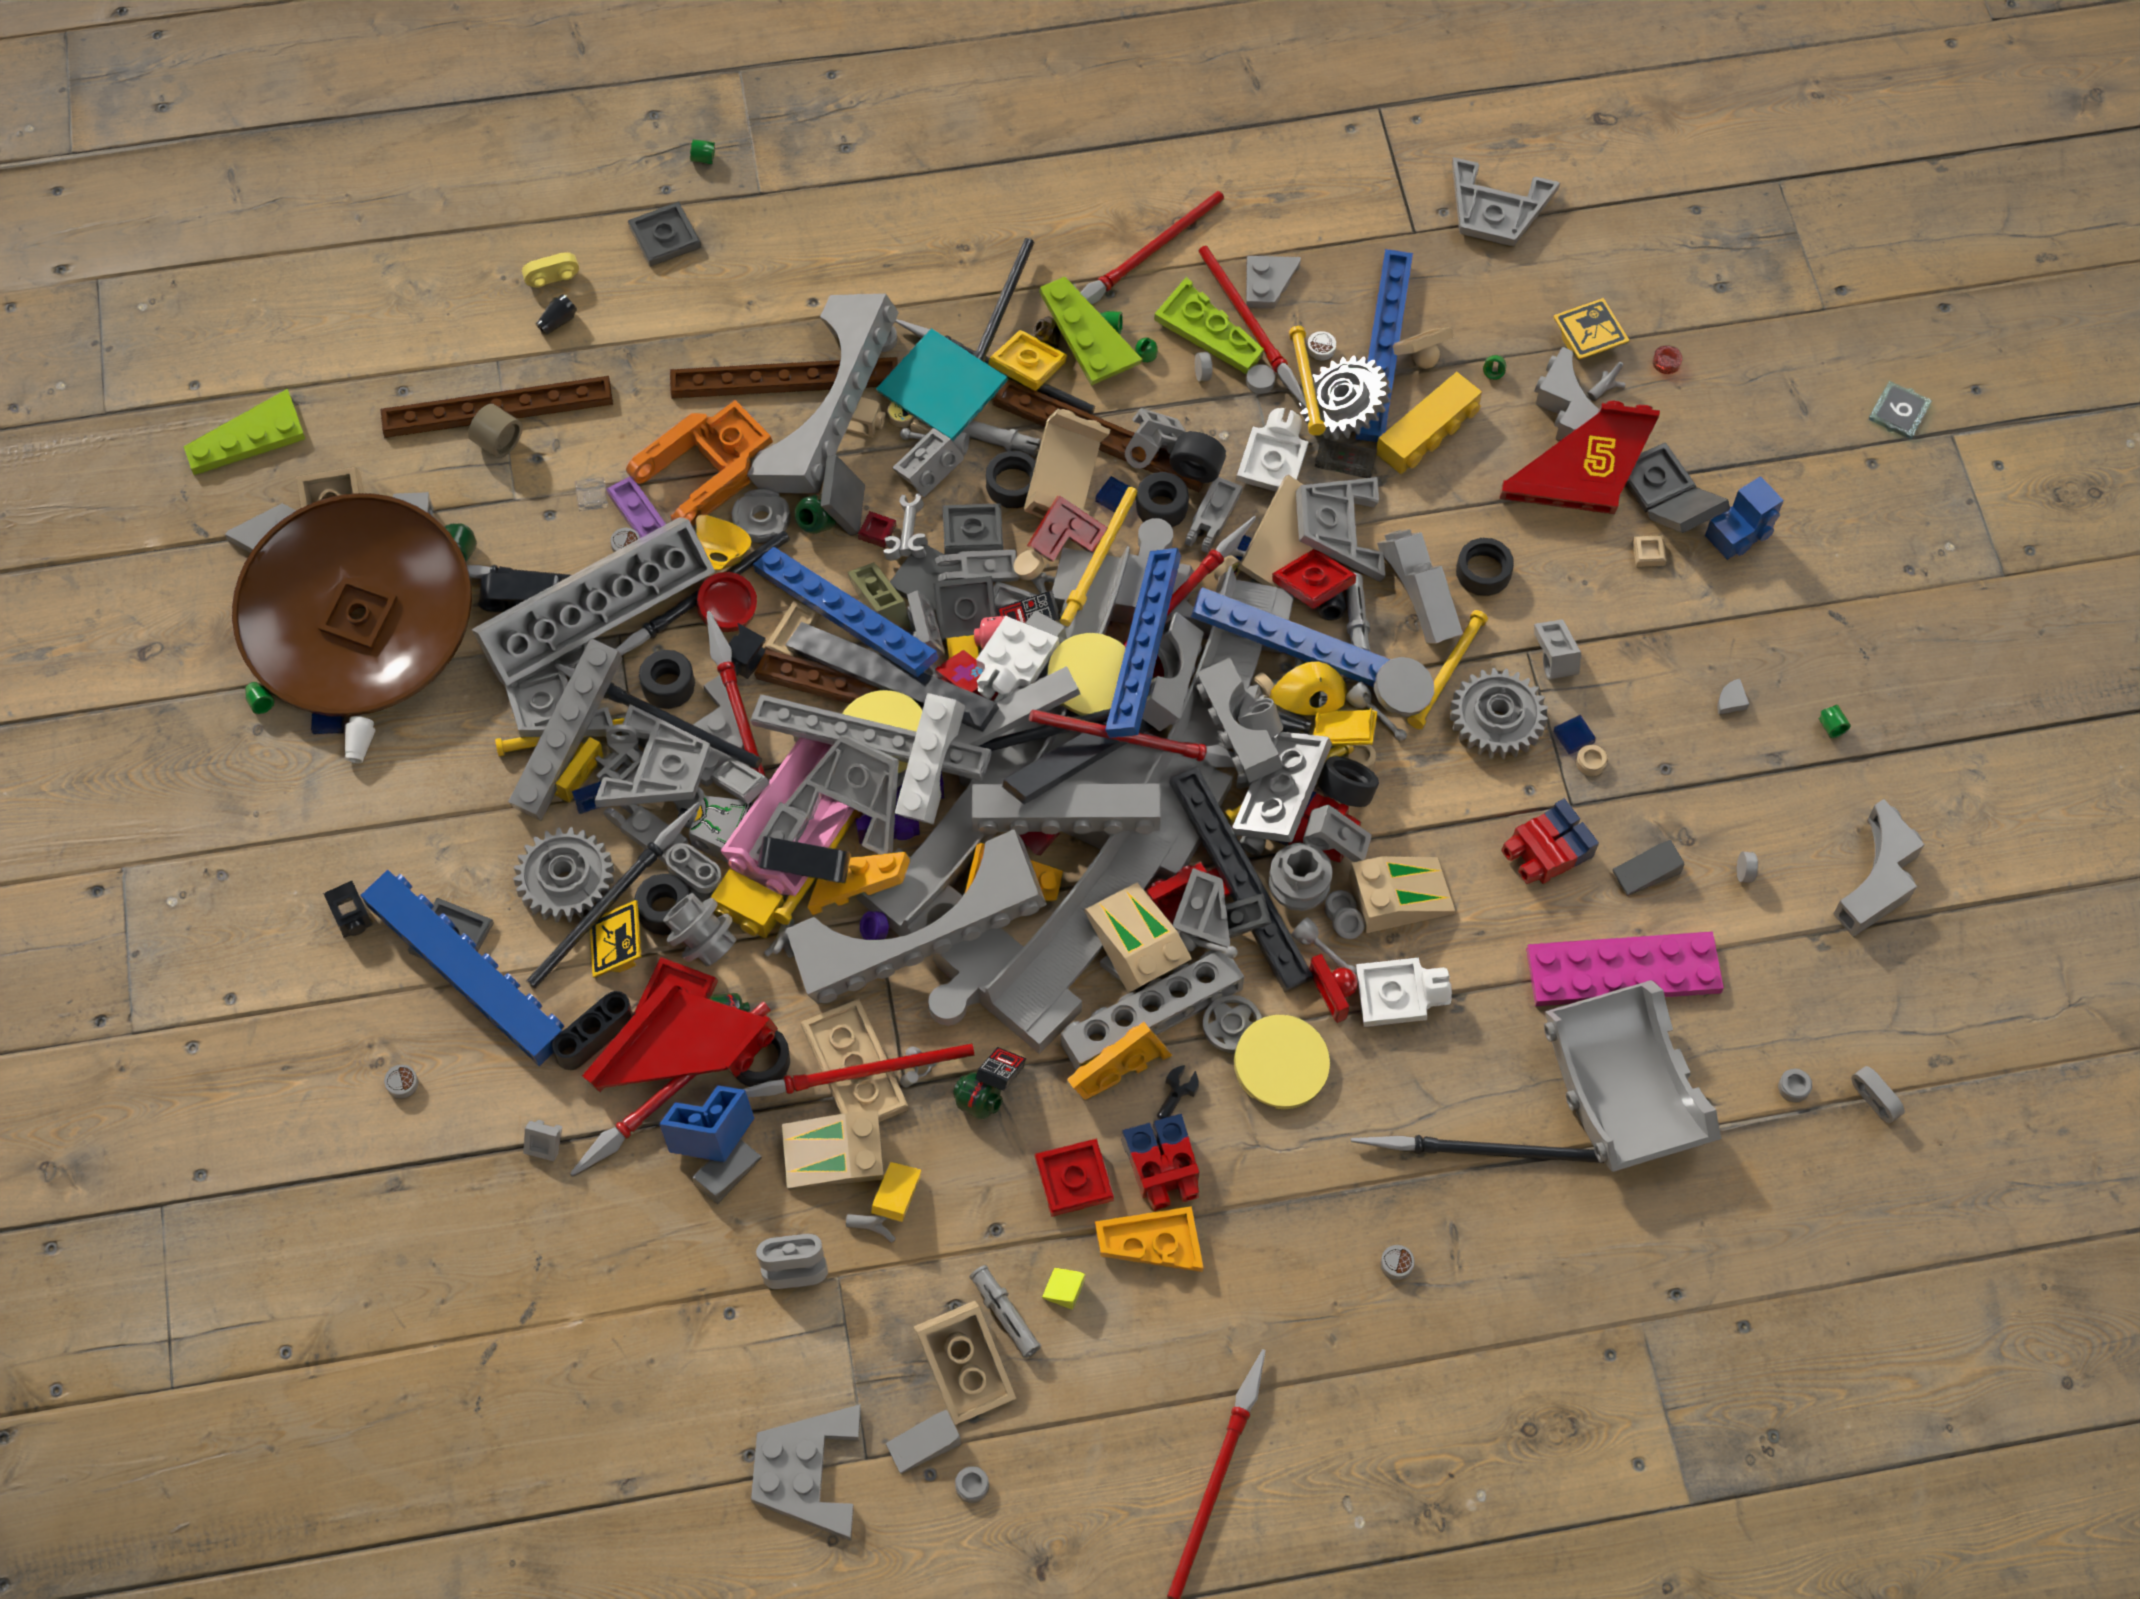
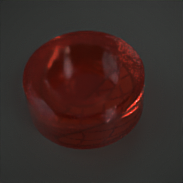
(1667, 359)

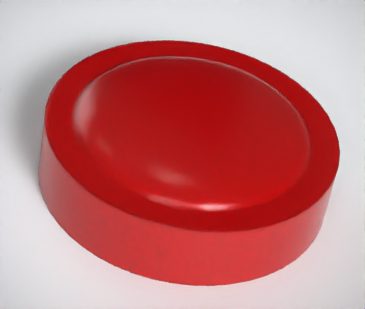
(729, 600)

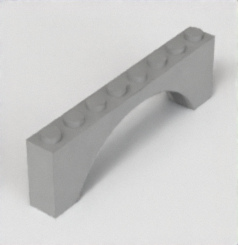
(800, 459)
(999, 893)

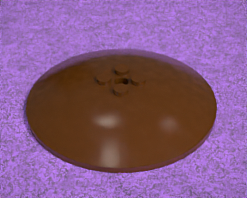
(322, 566)

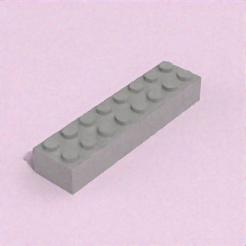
(593, 600)

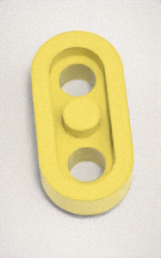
(550, 269)

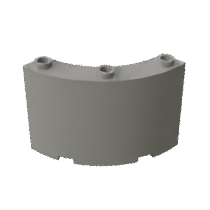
(1628, 1077)

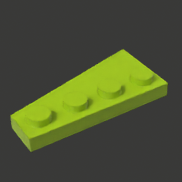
(1201, 323)
(1090, 337)
(249, 434)

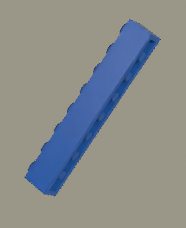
(463, 966)

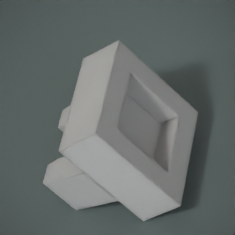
(542, 1140)

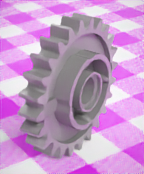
(1349, 396)
(1475, 715)
(560, 853)

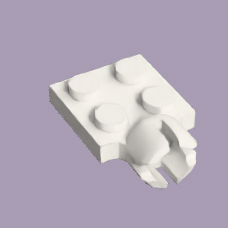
(1273, 451)
(1013, 658)
(1400, 991)

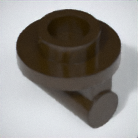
(1047, 331)

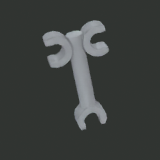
(909, 543)

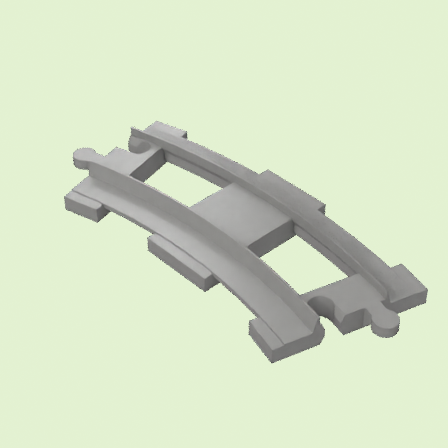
(1031, 982)

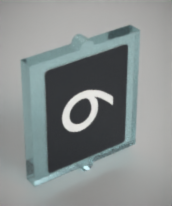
(1900, 410)

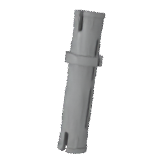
(1009, 439)
(1358, 625)
(997, 1300)

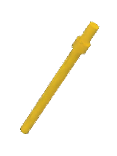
(1078, 597)

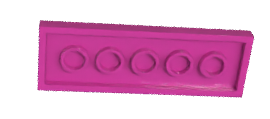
(1589, 968)

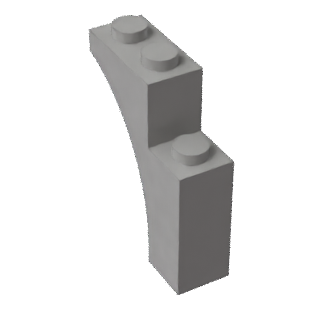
(1563, 395)
(1423, 583)
(1887, 884)

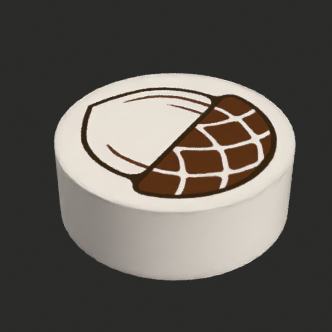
(1321, 345)

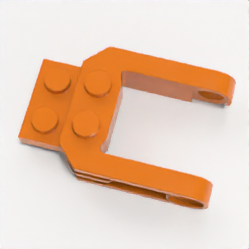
(724, 439)

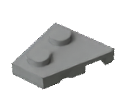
(1268, 279)
(252, 531)
(1204, 909)

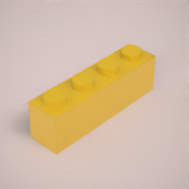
(1429, 423)

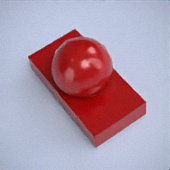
(1334, 986)

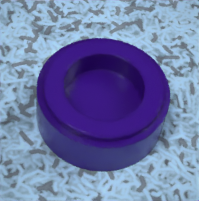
(874, 926)

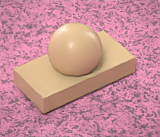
(1424, 347)

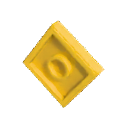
(1027, 360)

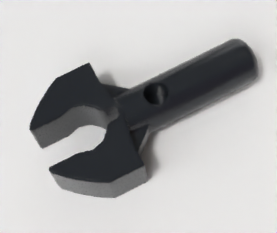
(1177, 1091)

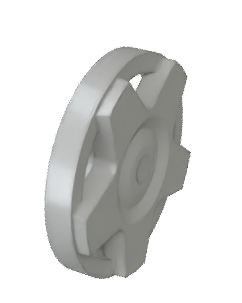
(1229, 1022)

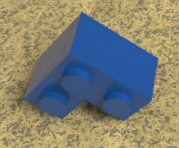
(1747, 520)
(708, 1130)

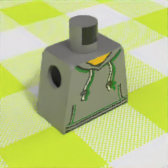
(715, 823)

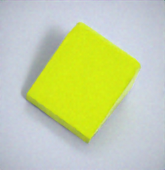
(1064, 1287)

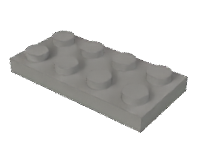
(1280, 798)

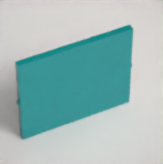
(942, 384)

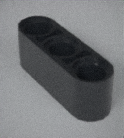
(507, 590)
(804, 859)
(590, 1044)

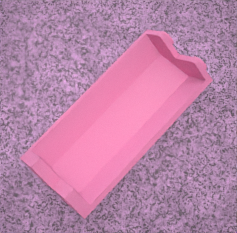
(820, 830)

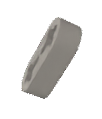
(1877, 1094)

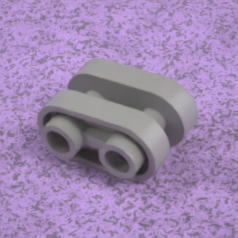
(695, 869)
(792, 1261)

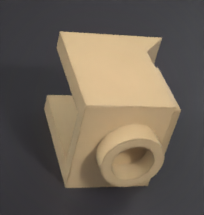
(866, 418)

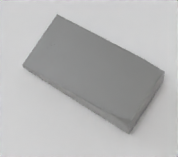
(924, 1442)

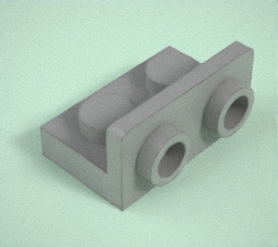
(929, 462)
(924, 621)

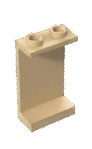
(1064, 461)

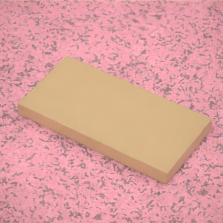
(1277, 536)
(847, 1039)

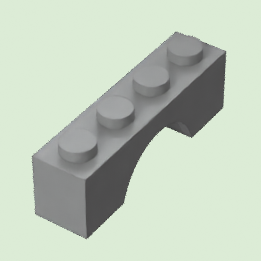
(1178, 655)
(1253, 748)

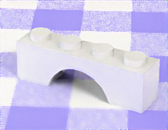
(935, 732)

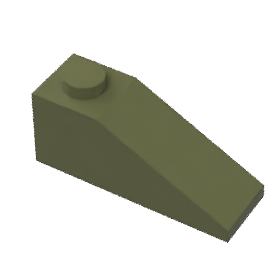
(880, 595)

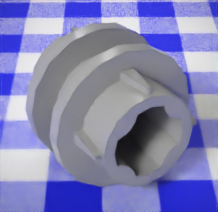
(1300, 876)
(699, 929)

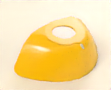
(722, 538)
(1300, 683)

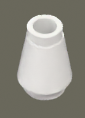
(358, 738)

